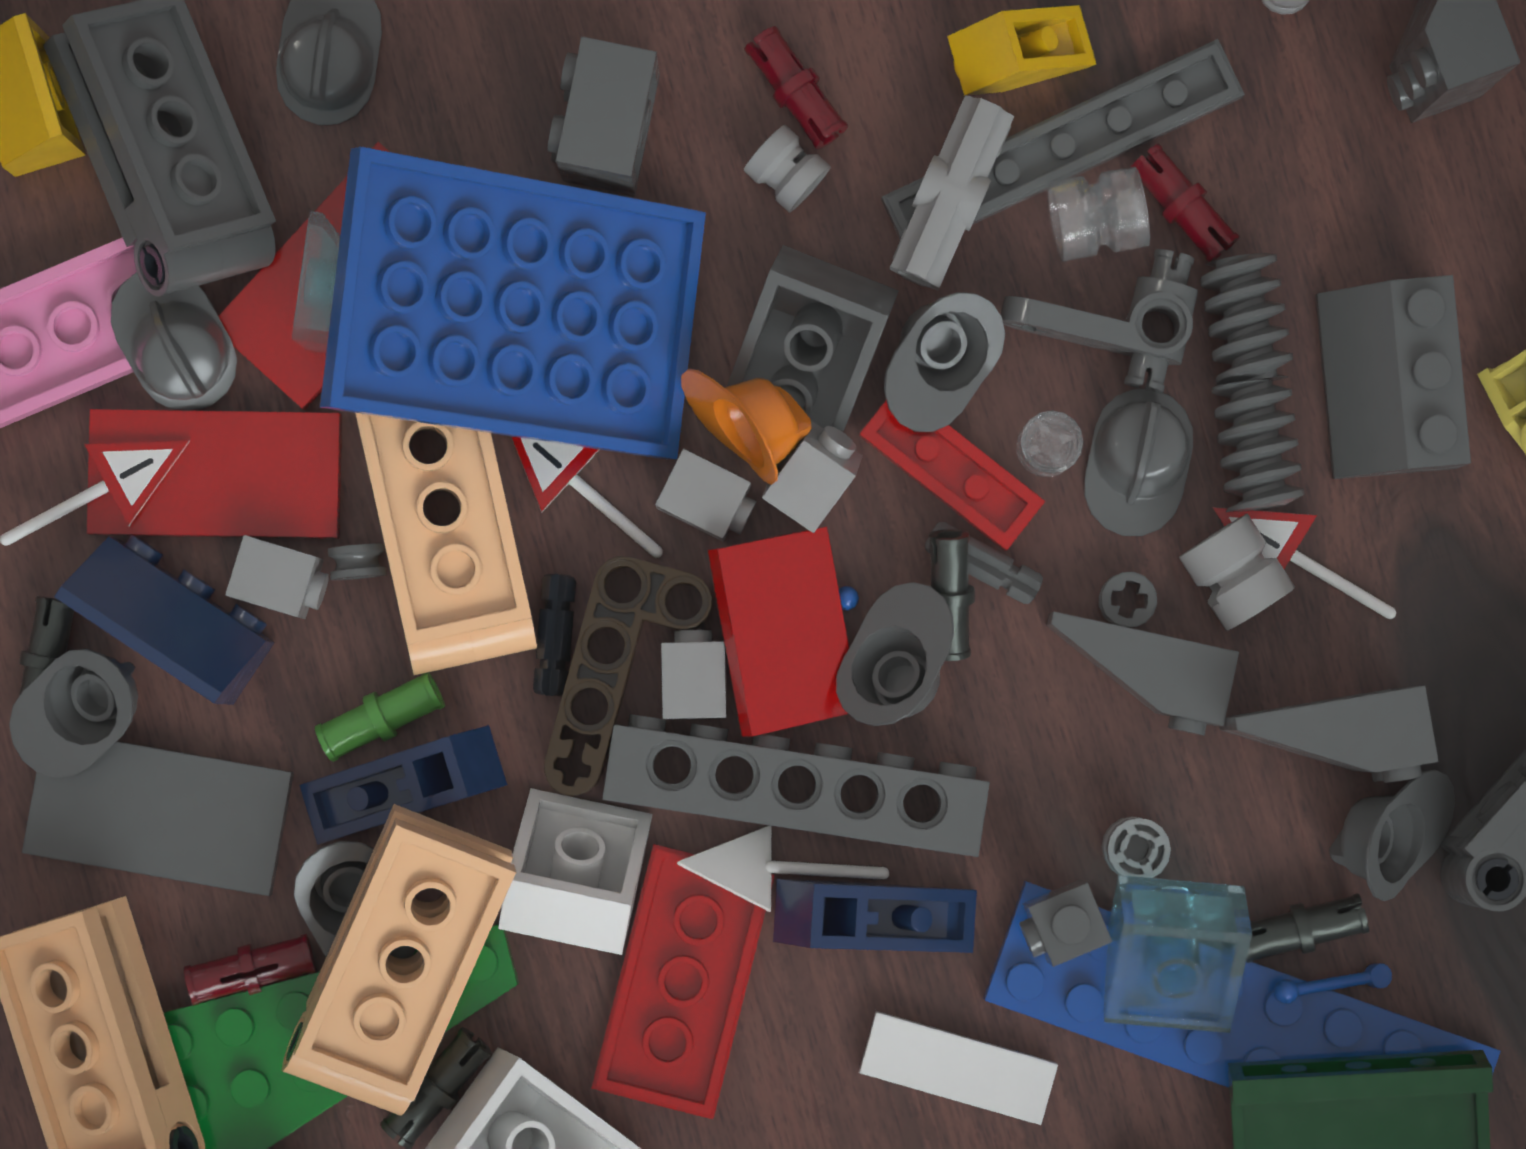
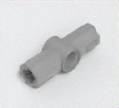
(951, 192)

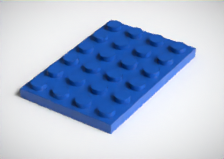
(511, 306)

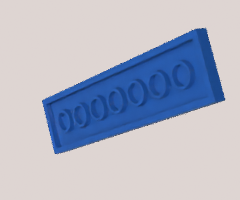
(1261, 1030)

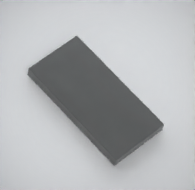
(165, 817)

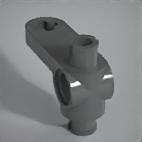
(1161, 292)

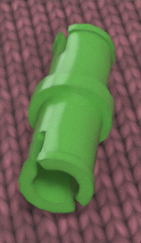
(379, 716)

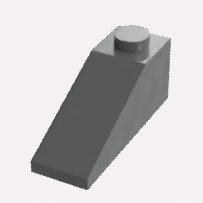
(1161, 671)

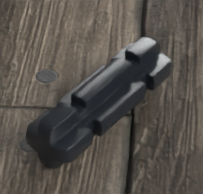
(554, 634)

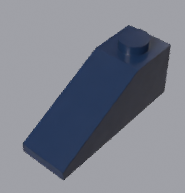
(412, 779)
(874, 916)

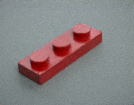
(957, 476)

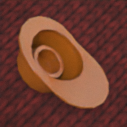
(749, 418)

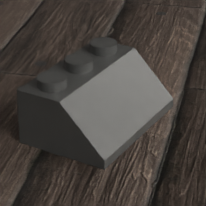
(1449, 56)
(1393, 378)

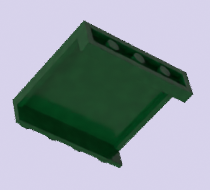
(1363, 1102)

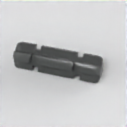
(998, 569)

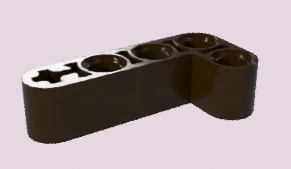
(613, 677)

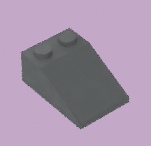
(815, 334)
(1364, 732)

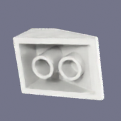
(522, 1109)

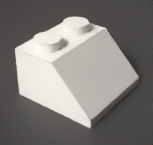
(575, 871)

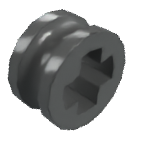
(357, 561)
(1137, 616)

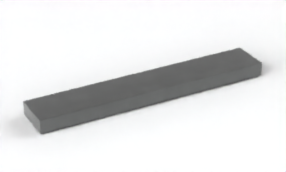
(1096, 131)

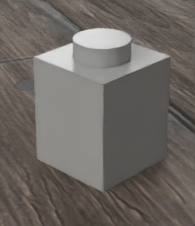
(814, 476)
(706, 497)
(277, 578)
(693, 676)

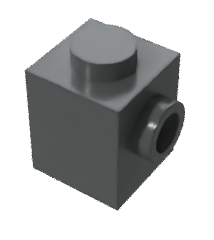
(1064, 924)

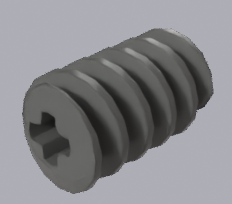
(1245, 318)
(1257, 444)

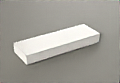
(958, 1067)

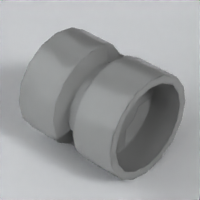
(1237, 572)

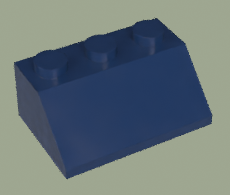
(168, 618)

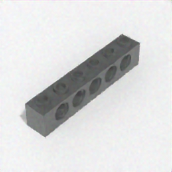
(952, 829)

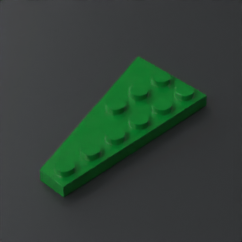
(237, 1045)

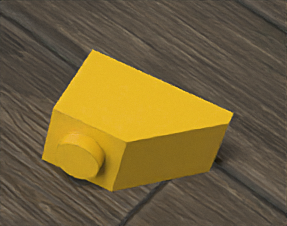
(1020, 48)

